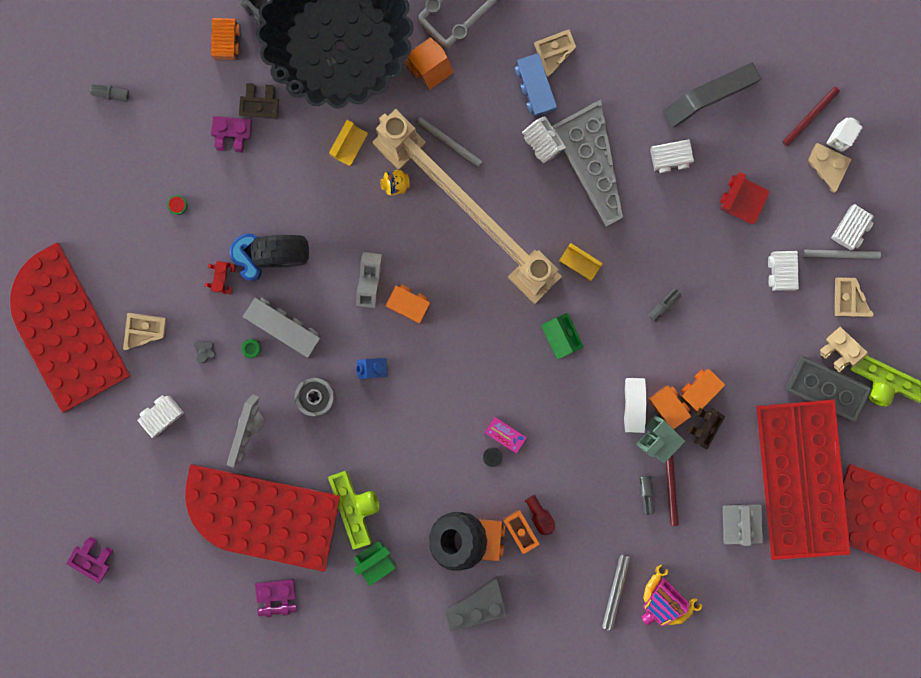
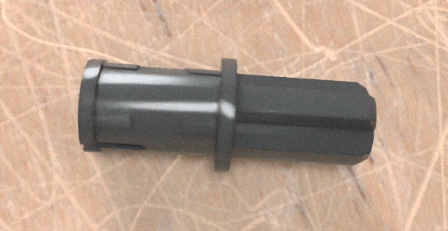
(109, 92)
(664, 305)
(647, 494)

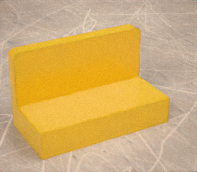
(348, 143)
(580, 262)

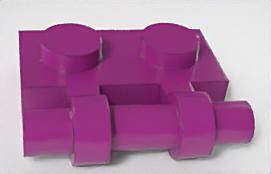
(276, 591)

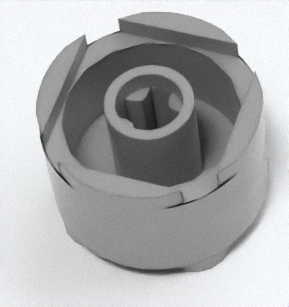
(305, 401)

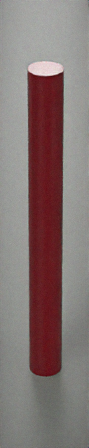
(810, 117)
(672, 491)

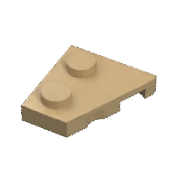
(554, 50)
(829, 165)
(850, 299)
(143, 329)

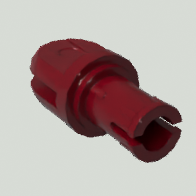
(541, 517)

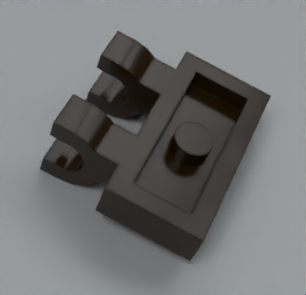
(259, 107)
(709, 429)

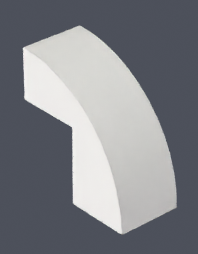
(635, 405)

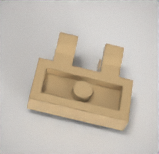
(846, 346)

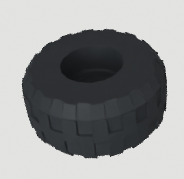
(280, 251)
(442, 541)

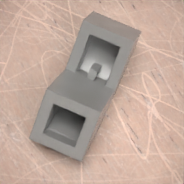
(369, 280)

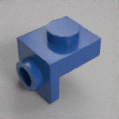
(371, 368)

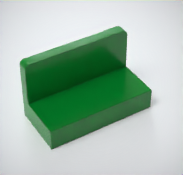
(562, 336)

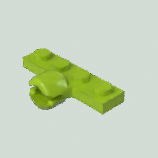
(887, 382)
(354, 508)

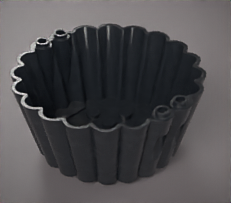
(305, 32)

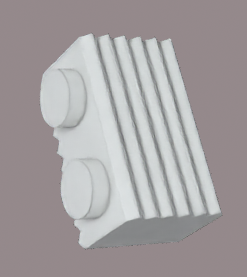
(844, 134)
(543, 139)
(672, 155)
(852, 227)
(784, 271)
(160, 416)

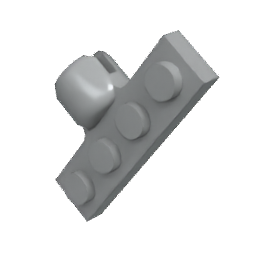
(248, 424)

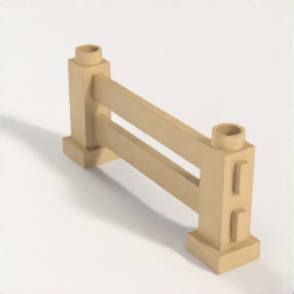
(401, 143)

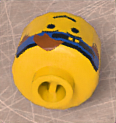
(395, 182)

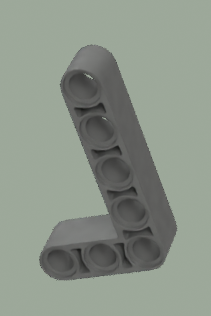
(711, 93)

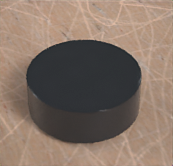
(492, 457)

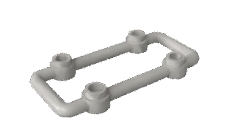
(459, 31)

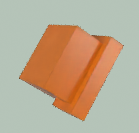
(429, 63)

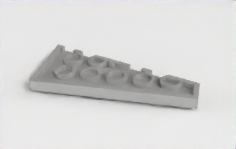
(591, 159)

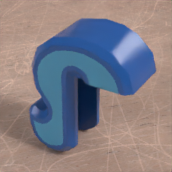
(241, 258)

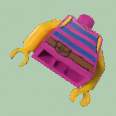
(665, 602)

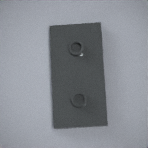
(821, 383)

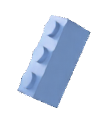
(535, 85)

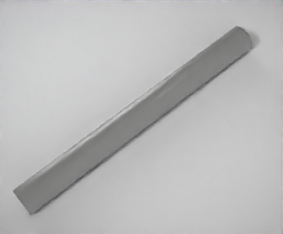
(448, 141)
(842, 254)

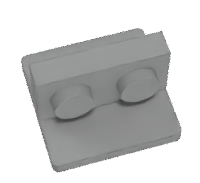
(742, 524)

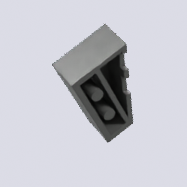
(478, 607)

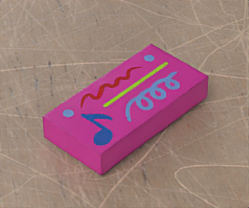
(505, 435)

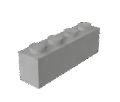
(281, 327)

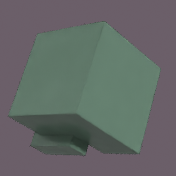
(660, 440)

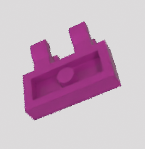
(230, 128)
(89, 565)

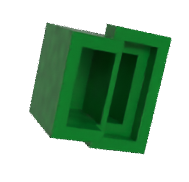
(374, 562)

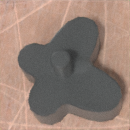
(205, 351)

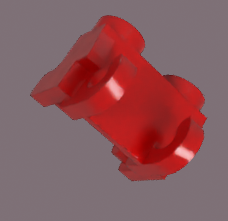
(220, 277)

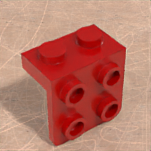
(744, 198)

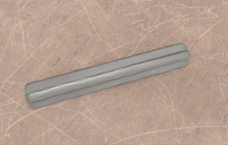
(616, 592)

